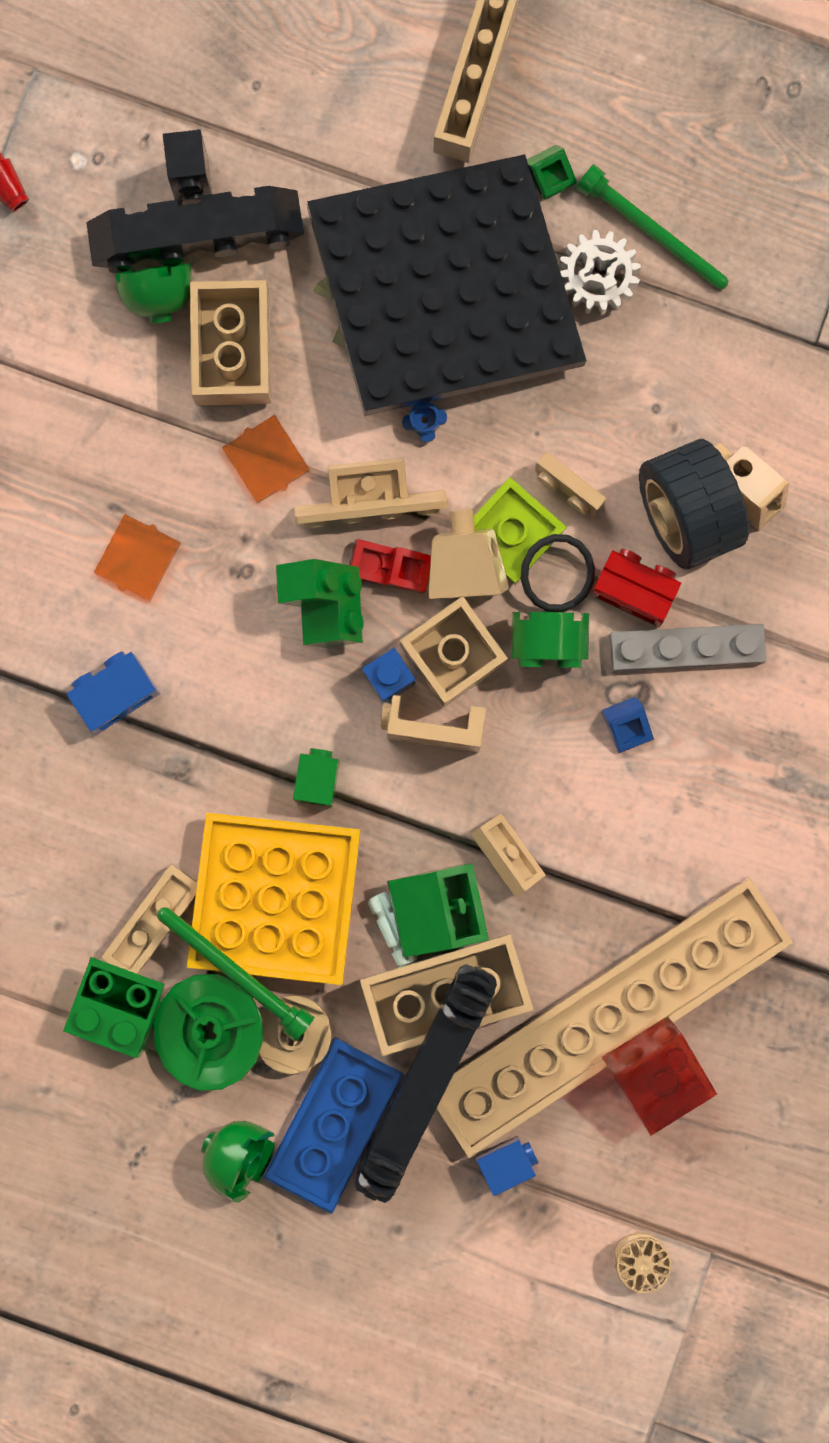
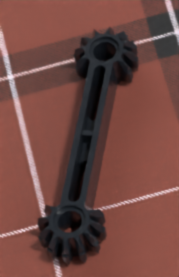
(425, 1083)

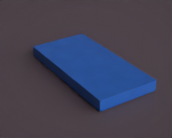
(333, 1125)

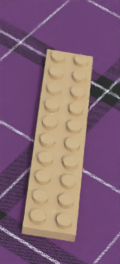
(569, 1039)

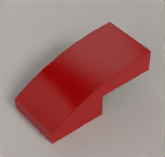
(391, 566)

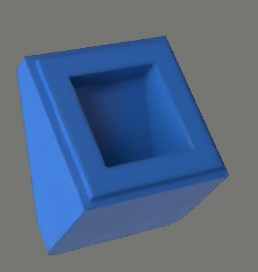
(628, 724)

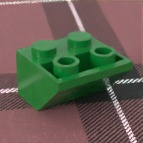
(437, 910)
(115, 1008)

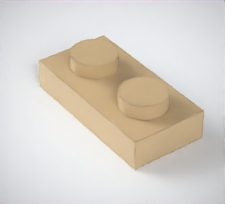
(581, 495)
(508, 855)

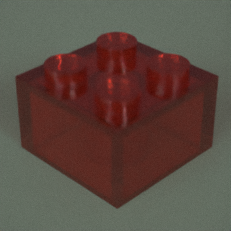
(659, 1075)

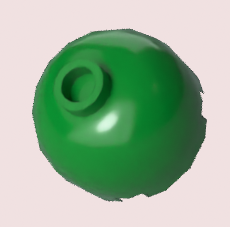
(155, 290)
(236, 1157)

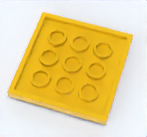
(276, 896)

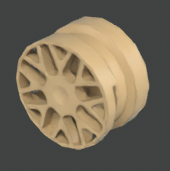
(642, 1262)

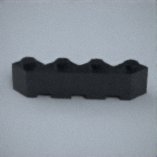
(176, 230)

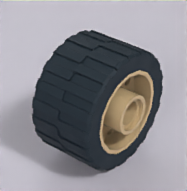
(694, 503)

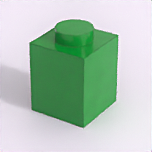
(316, 778)

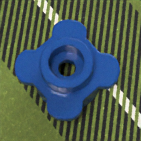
(425, 430)

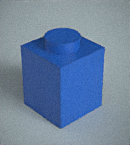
(389, 675)
(507, 1165)

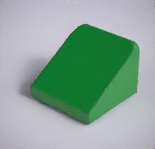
(551, 171)

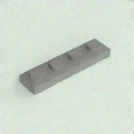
(688, 647)

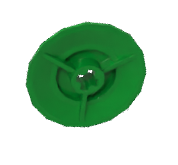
(184, 1041)

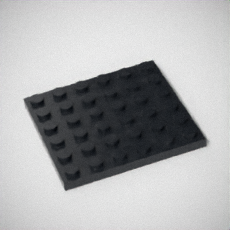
(445, 284)

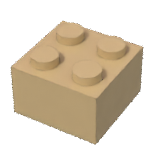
(453, 651)

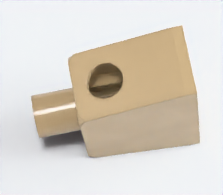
(760, 484)
(466, 560)

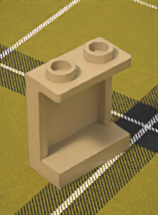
(432, 734)

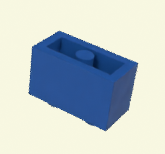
(112, 692)

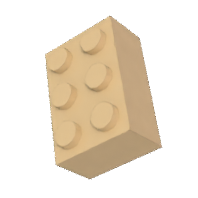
(230, 342)

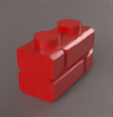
(636, 587)

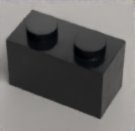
(187, 166)

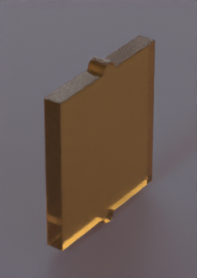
(266, 459)
(137, 557)

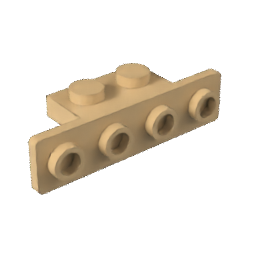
(369, 490)

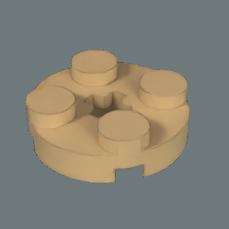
(302, 1054)

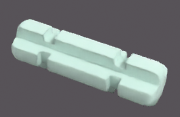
(381, 906)

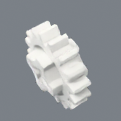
(611, 263)

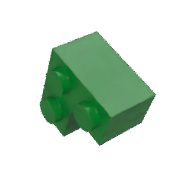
(327, 600)

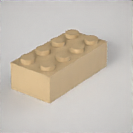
(409, 996)

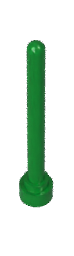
(596, 185)
(293, 1020)

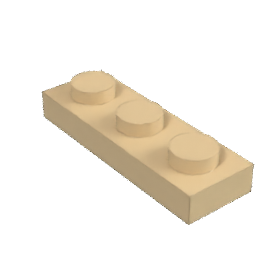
(144, 931)

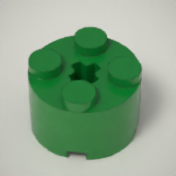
(550, 637)

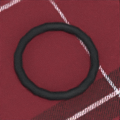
(589, 579)

